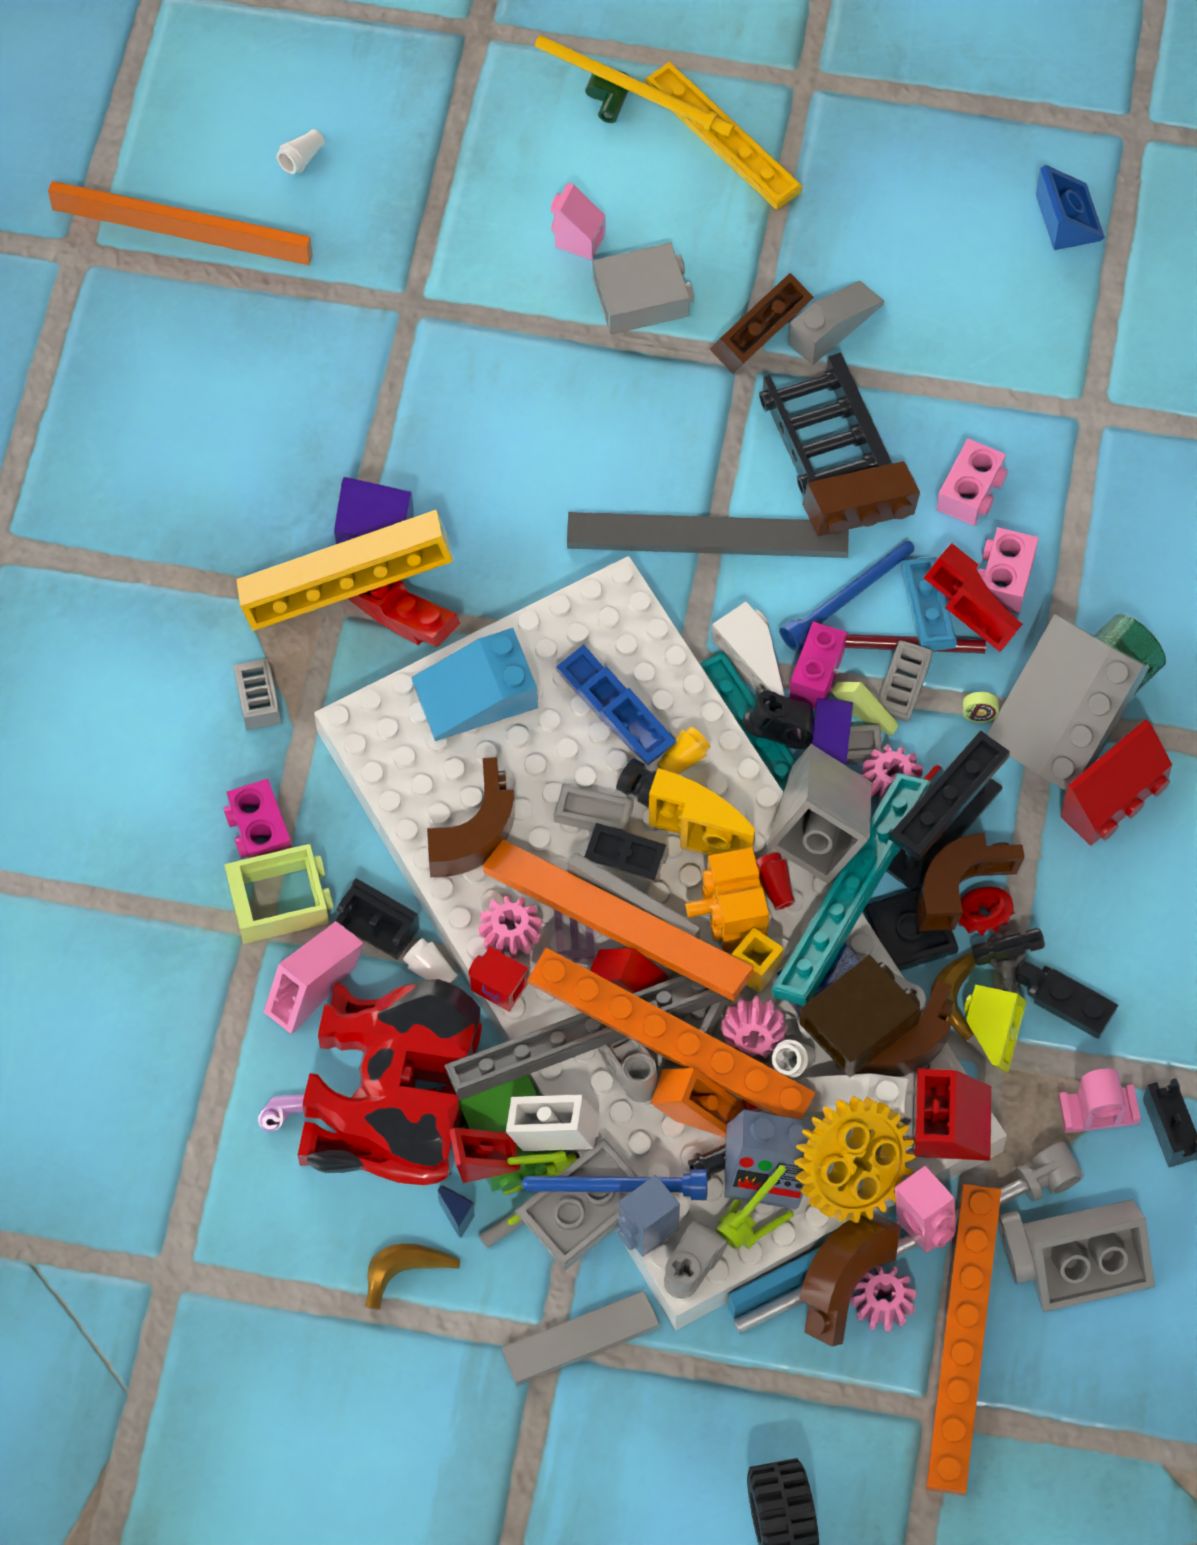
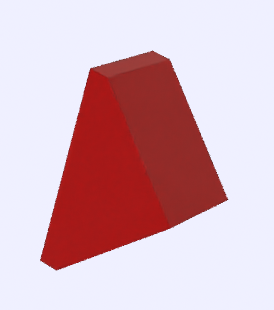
(627, 969)
(482, 1153)

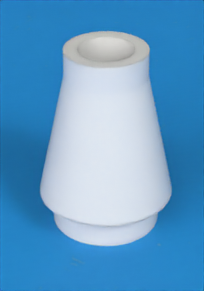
(298, 153)
(429, 963)
(792, 1058)

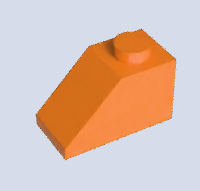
(695, 1100)

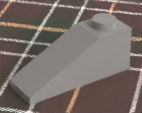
(831, 320)

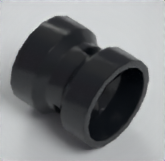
(636, 780)

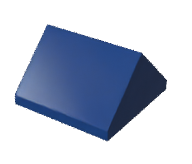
(1067, 209)

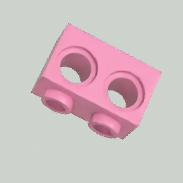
(966, 480)
(1009, 570)

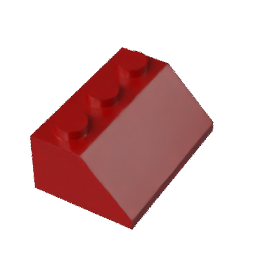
(1117, 785)

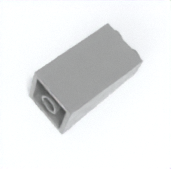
(822, 814)

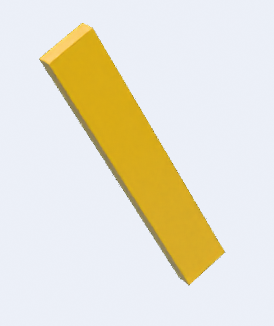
(738, 150)

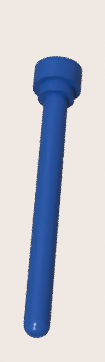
(796, 632)
(691, 1184)

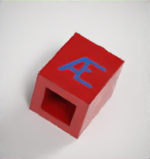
(498, 978)

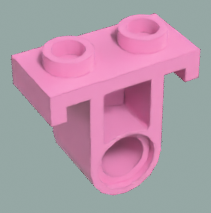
(1099, 1103)

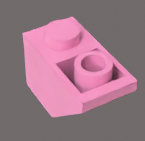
(577, 223)

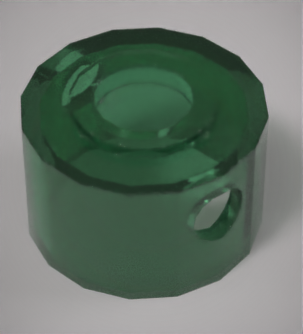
(1136, 641)

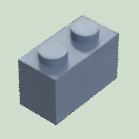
(648, 1216)

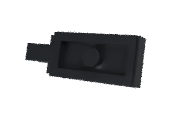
(1067, 998)

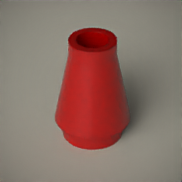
(776, 880)

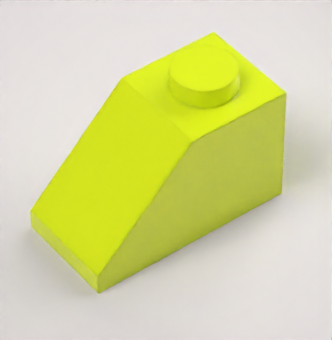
(996, 1022)

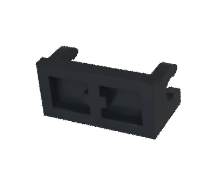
(626, 852)
(377, 919)
(1171, 1122)

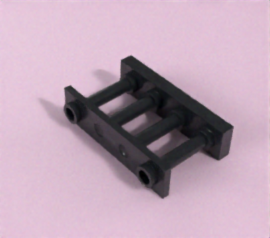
(848, 405)
(947, 809)

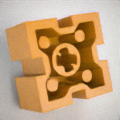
(732, 897)

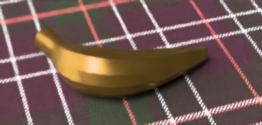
(955, 975)
(399, 1258)

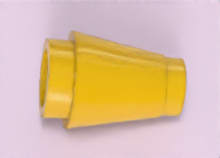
(688, 750)

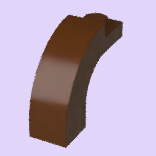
(470, 844)
(967, 857)
(920, 1043)
(838, 1269)

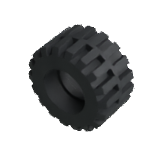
(782, 1504)

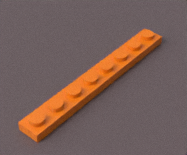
(669, 1036)
(963, 1340)

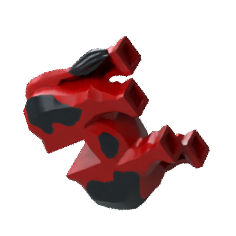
(388, 1121)

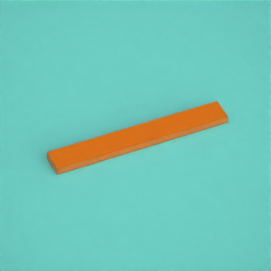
(180, 223)
(618, 920)

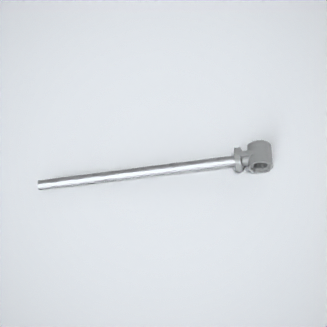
(1053, 1169)

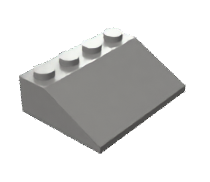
(1066, 702)

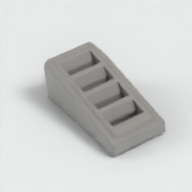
(909, 659)
(260, 716)

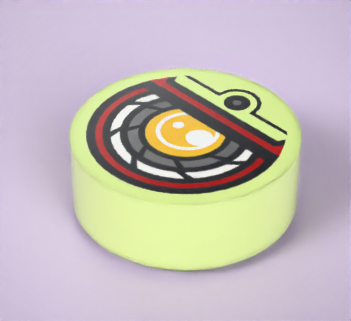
(980, 707)

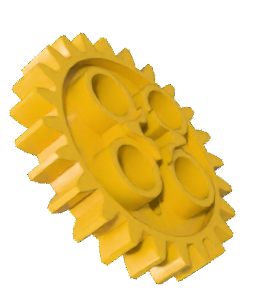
(829, 1145)

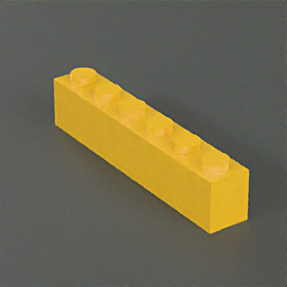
(344, 570)

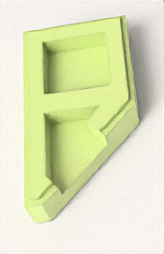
(865, 705)

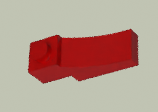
(971, 599)

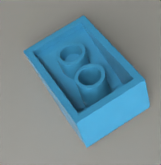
(476, 686)

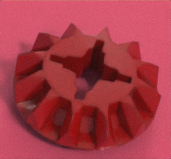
(994, 901)

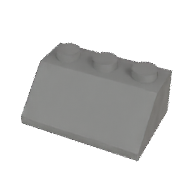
(1090, 1255)

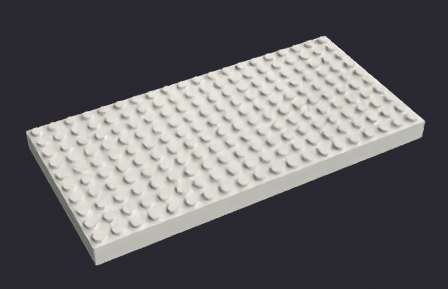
(424, 783)

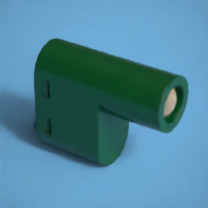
(611, 95)

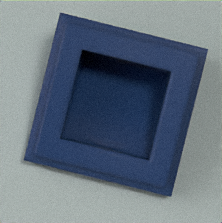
(457, 1209)

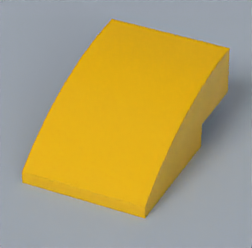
(698, 814)

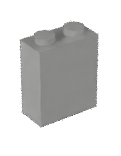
(642, 288)

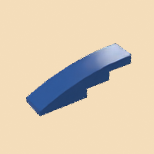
(615, 705)

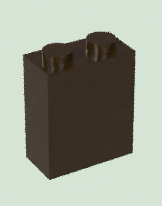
(860, 1015)

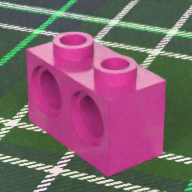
(818, 664)
(262, 823)

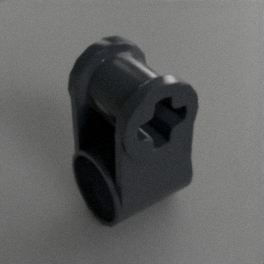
(783, 718)

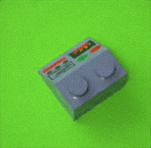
(755, 1150)

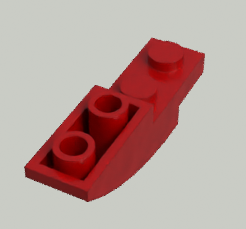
(407, 614)

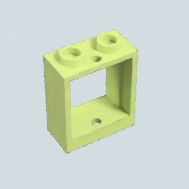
(270, 866)

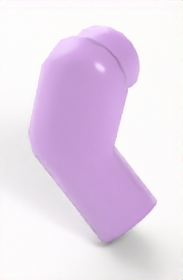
(278, 1110)

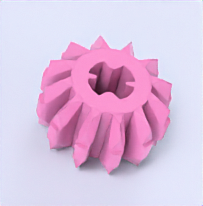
(891, 762)
(524, 923)
(753, 1027)
(882, 1311)

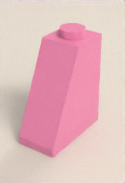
(310, 975)

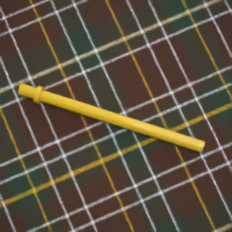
(708, 120)

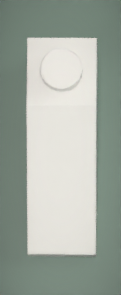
(749, 647)
(829, 1089)

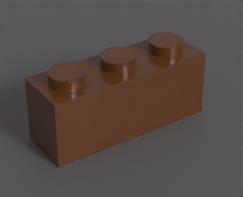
(761, 323)
(861, 498)

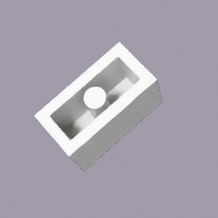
(552, 1122)

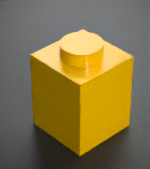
(761, 954)

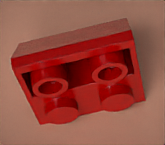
(951, 1116)

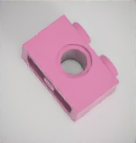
(926, 1210)

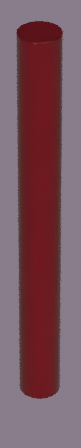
(890, 643)

